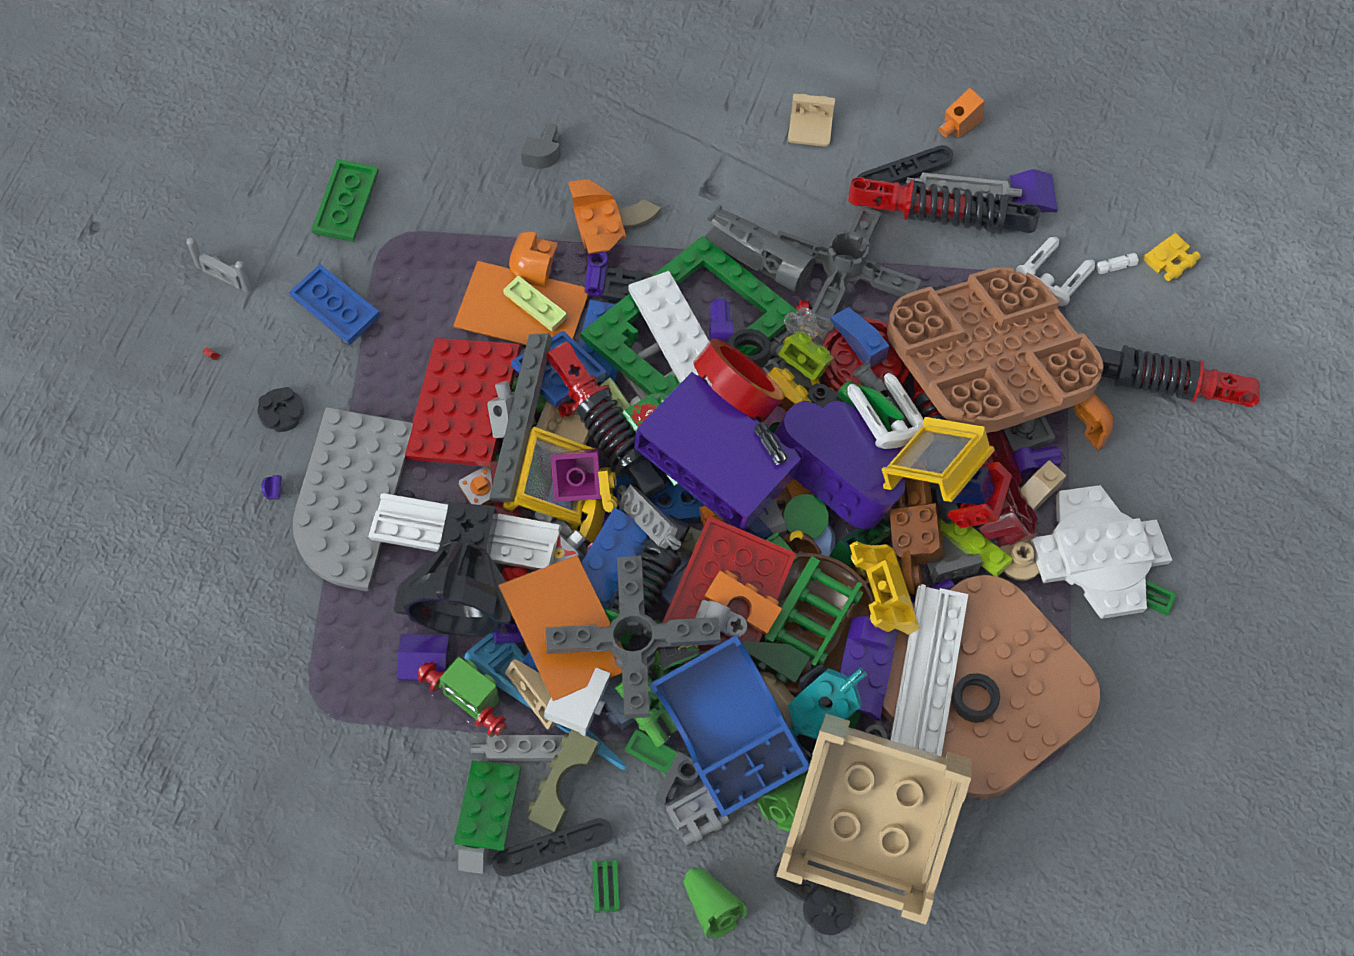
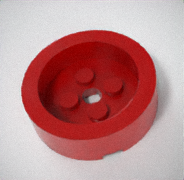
(846, 360)
(738, 379)

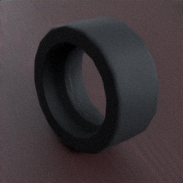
(754, 338)
(984, 682)

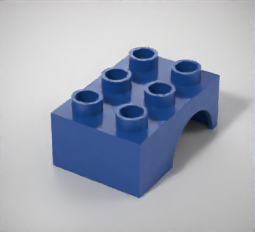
(731, 725)

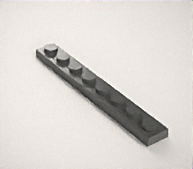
(521, 418)

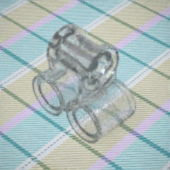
(815, 327)

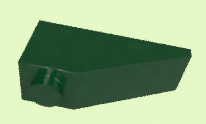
(872, 536)

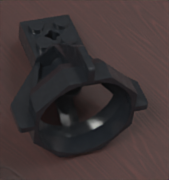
(458, 574)

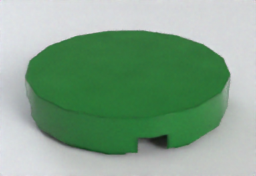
(805, 514)

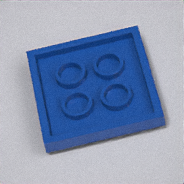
(552, 386)

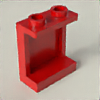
(973, 514)

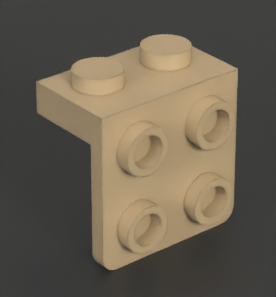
(811, 120)
(566, 427)

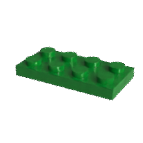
(345, 200)
(487, 805)

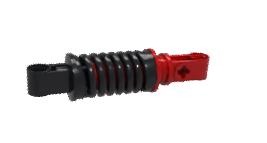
(1176, 375)
(605, 421)

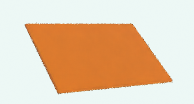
(495, 315)
(559, 598)

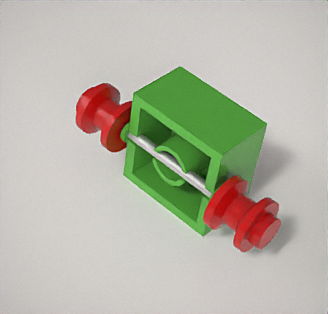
(468, 690)

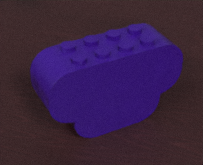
(840, 461)

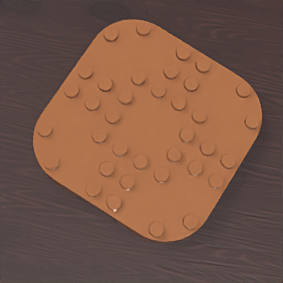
(994, 349)
(1041, 680)

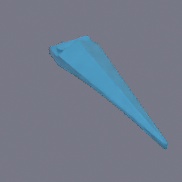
(495, 660)

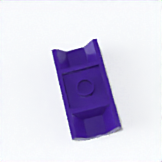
(873, 652)

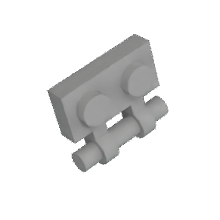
(691, 809)

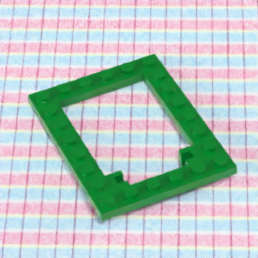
(608, 332)

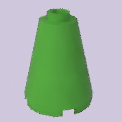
(783, 801)
(713, 903)

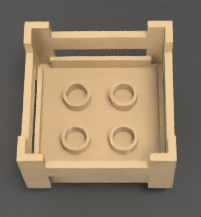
(876, 816)

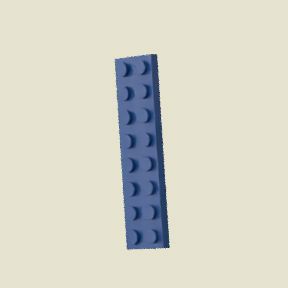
(617, 538)

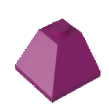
(576, 475)

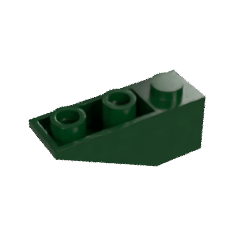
(780, 658)

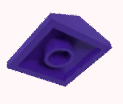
(1036, 189)
(418, 649)

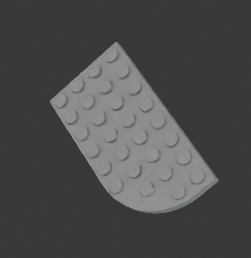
(347, 472)

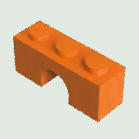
(762, 610)

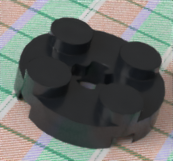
(280, 397)
(819, 920)

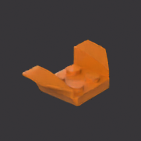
(596, 216)

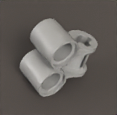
(714, 609)

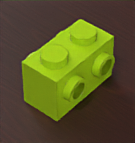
(806, 355)

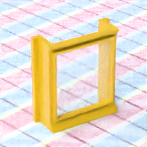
(941, 454)
(536, 480)

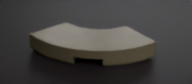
(638, 214)

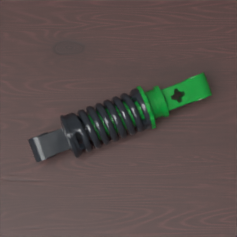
(656, 570)

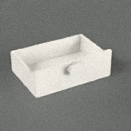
(579, 708)

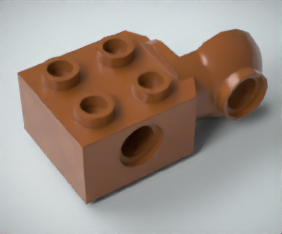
(916, 540)

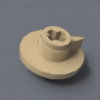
(1023, 563)

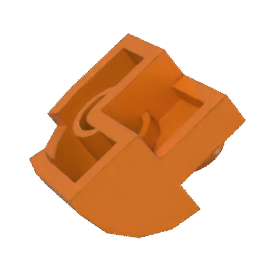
(532, 258)
(1098, 420)

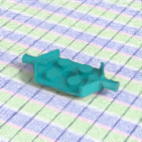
(807, 709)

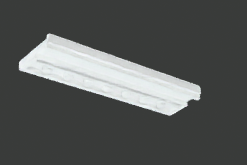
(421, 524)
(929, 670)

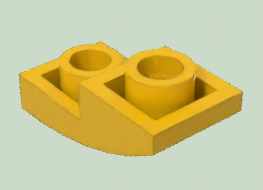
(595, 516)

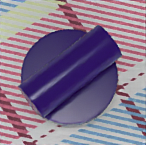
(272, 487)

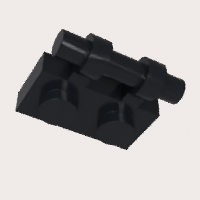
(617, 287)

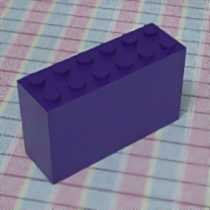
(714, 452)

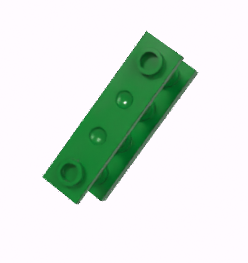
(802, 593)

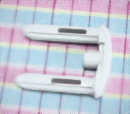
(1063, 293)
(901, 434)

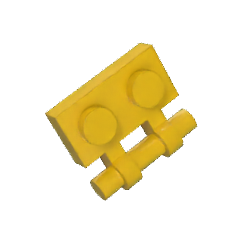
(1169, 251)
(607, 482)

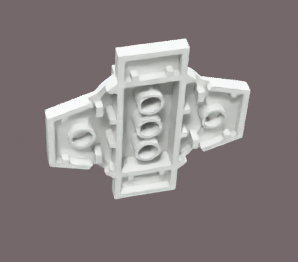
(1101, 551)

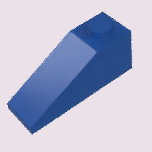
(861, 336)

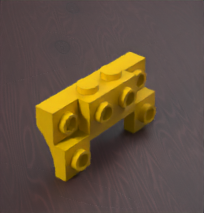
(892, 601)

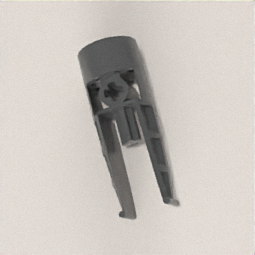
(760, 249)

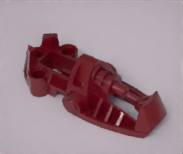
(1017, 517)

